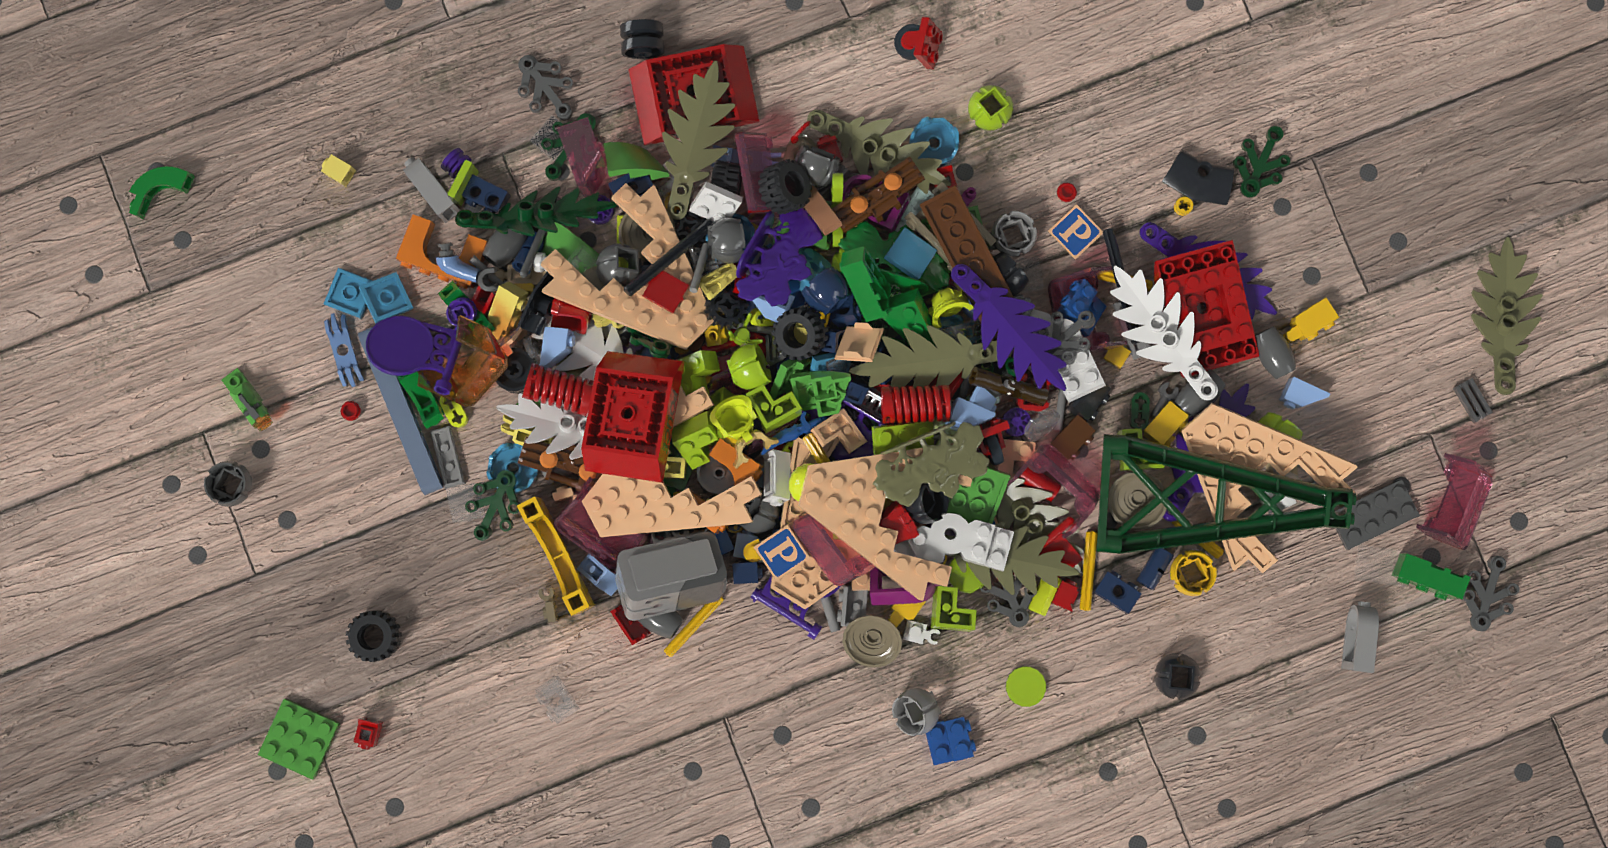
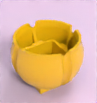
(1205, 567)

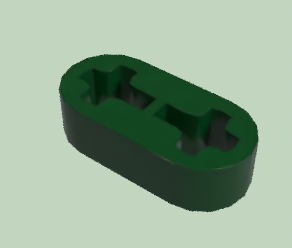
(1134, 410)

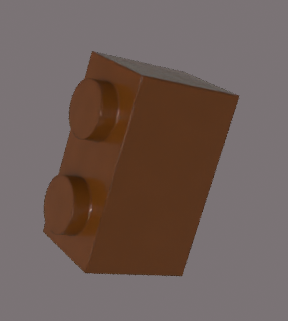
(1073, 437)

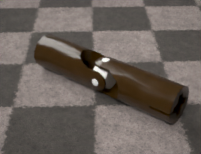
(1020, 390)

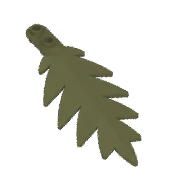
(695, 136)
(882, 150)
(1505, 312)
(925, 360)
(1021, 506)
(1024, 563)

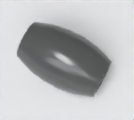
(503, 247)
(1275, 352)
(1190, 401)
(664, 624)

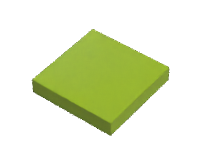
(461, 182)

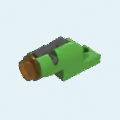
(247, 400)

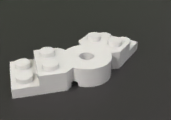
(1082, 375)
(976, 542)

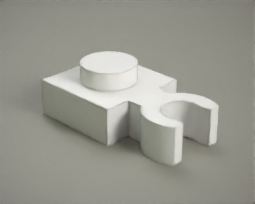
(917, 632)

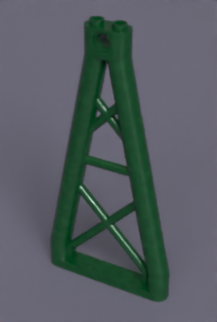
(1257, 524)

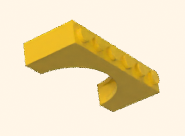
(572, 586)

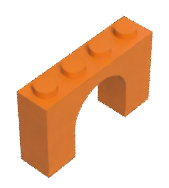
(414, 251)
(726, 455)

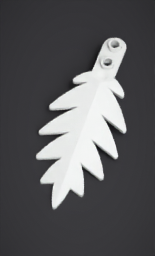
(1161, 329)
(588, 349)
(548, 423)

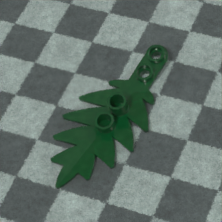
(541, 215)

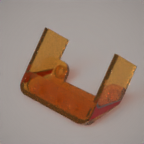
(480, 369)

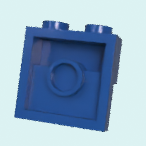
(1079, 299)
(950, 741)

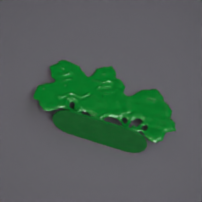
(869, 237)

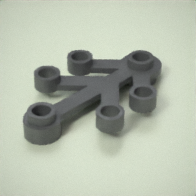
(543, 84)
(1070, 345)
(1488, 596)
(1015, 608)

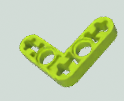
(836, 198)

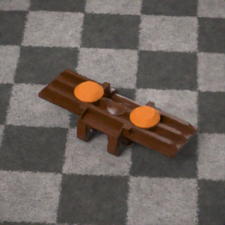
(879, 200)
(535, 457)

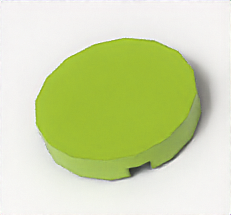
(965, 582)
(1025, 686)

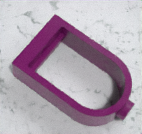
(894, 216)
(895, 595)

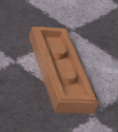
(822, 213)

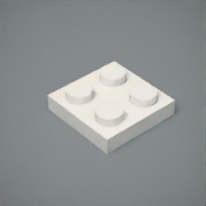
(715, 202)

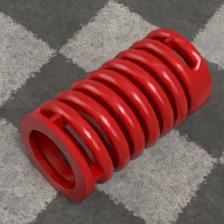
(558, 389)
(915, 398)

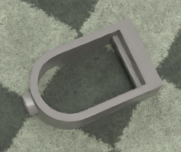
(430, 189)
(1360, 638)

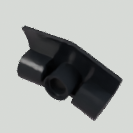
(1185, 179)
(537, 306)

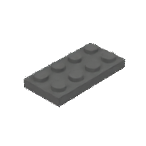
(1378, 514)

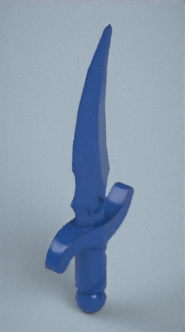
(795, 431)

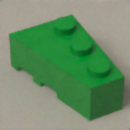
(866, 283)
(909, 312)
(1430, 577)

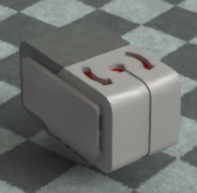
(670, 573)

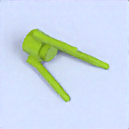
(742, 334)

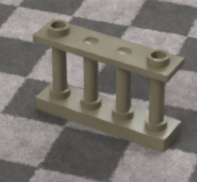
(914, 223)

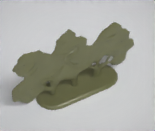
(937, 465)

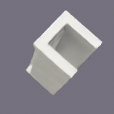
(776, 477)

